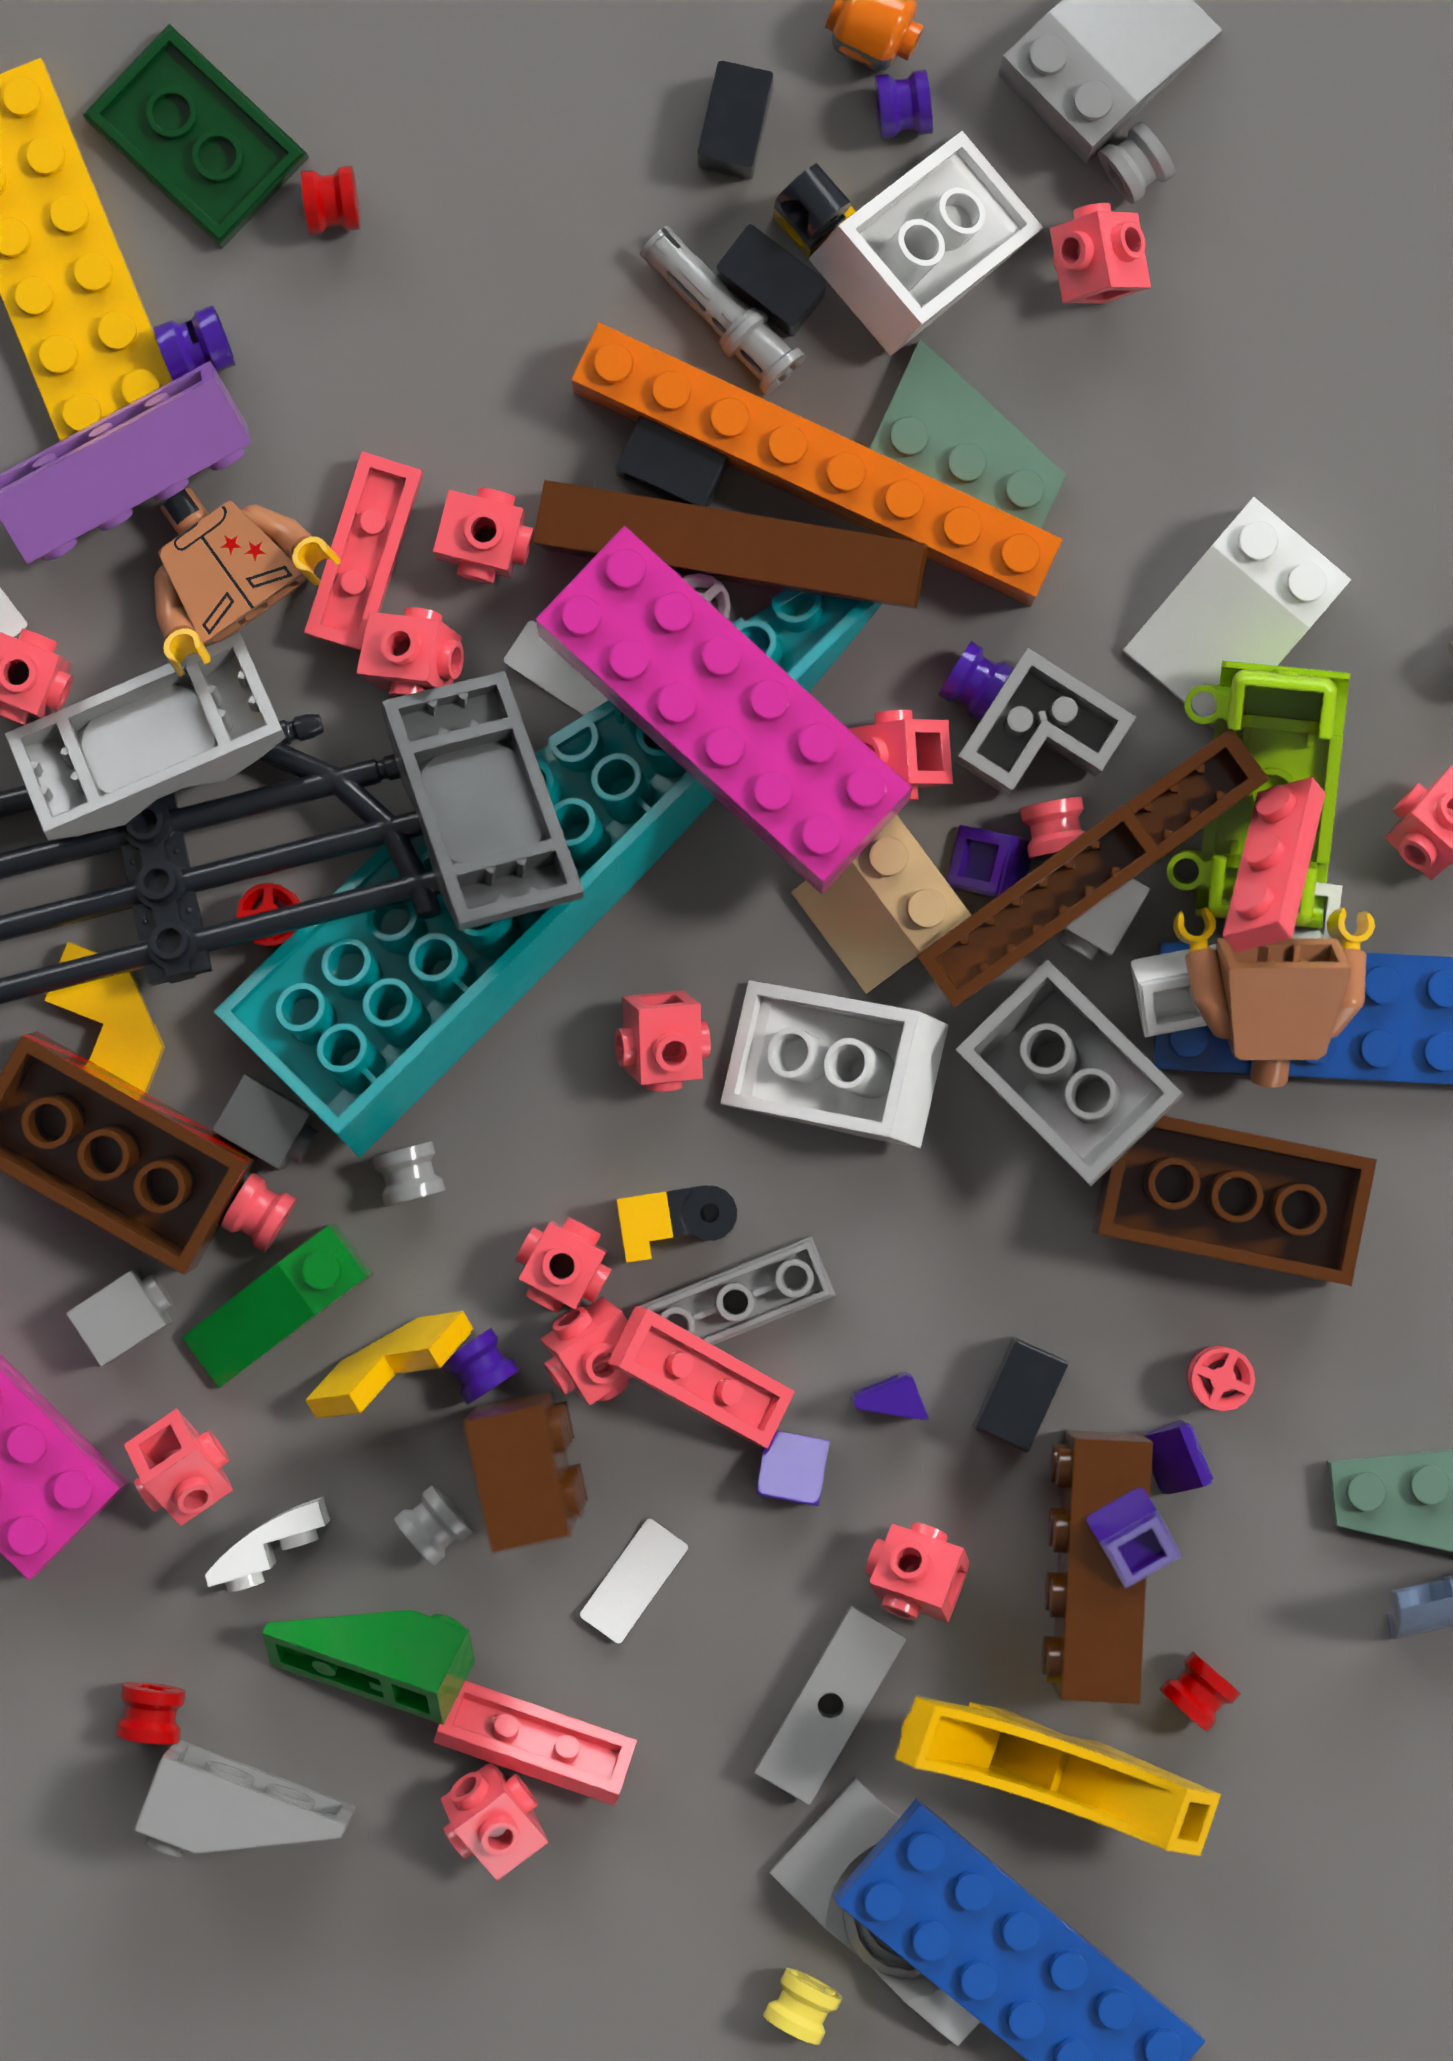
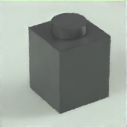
(267, 1123)

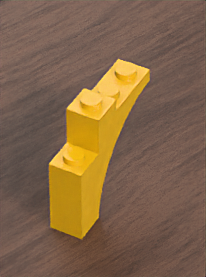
(1058, 1770)

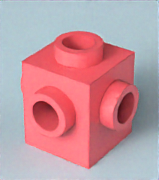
(1099, 255)
(466, 517)
(409, 652)
(47, 680)
(898, 740)
(1426, 826)
(662, 1039)
(577, 1242)
(581, 1349)
(179, 1467)
(917, 1572)
(493, 1819)

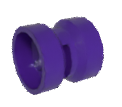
(194, 343)

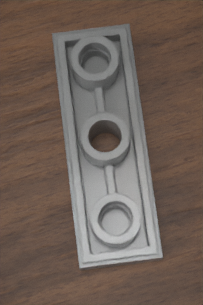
(774, 1288)
(811, 1739)

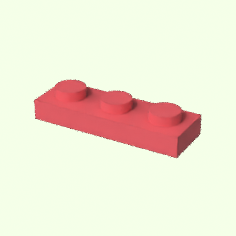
(368, 548)
(1274, 865)
(701, 1377)
(537, 1742)

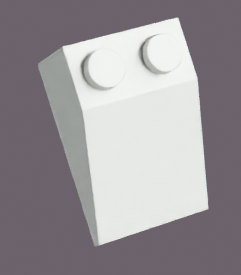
(925, 242)
(1238, 604)
(835, 1063)

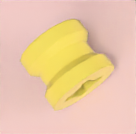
(802, 2006)

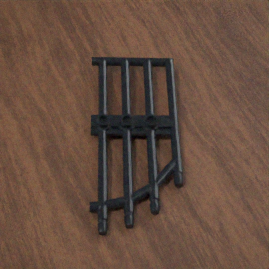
(165, 885)

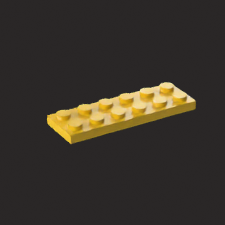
(64, 266)

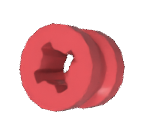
(1052, 825)
(259, 1212)
(1231, 1382)

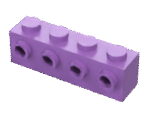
(121, 463)

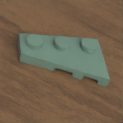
(964, 441)
(1396, 1496)

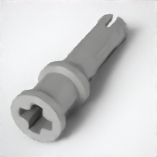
(741, 329)

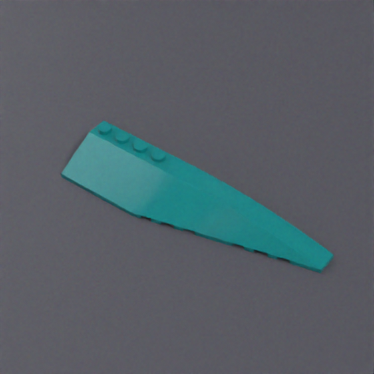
(388, 1002)

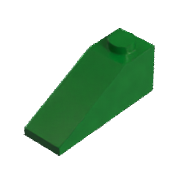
(277, 1304)
(383, 1656)

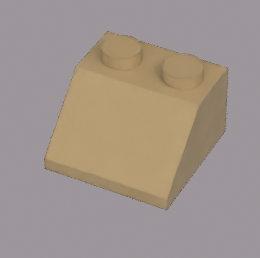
(884, 907)

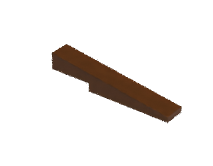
(735, 544)
(1093, 867)

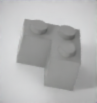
(1044, 708)

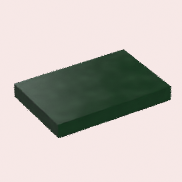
(195, 136)

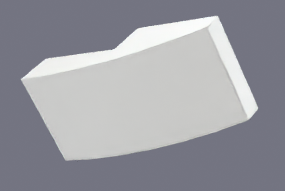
(244, 1562)

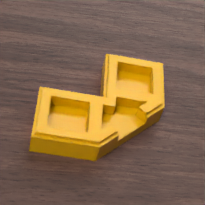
(128, 1039)
(413, 1347)

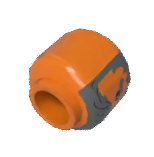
(874, 30)

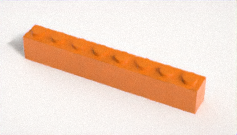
(817, 464)

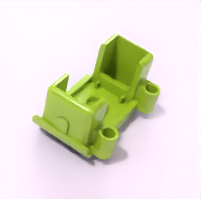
(1294, 732)

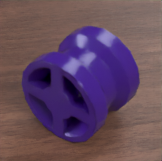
(903, 104)
(975, 681)
(479, 1366)

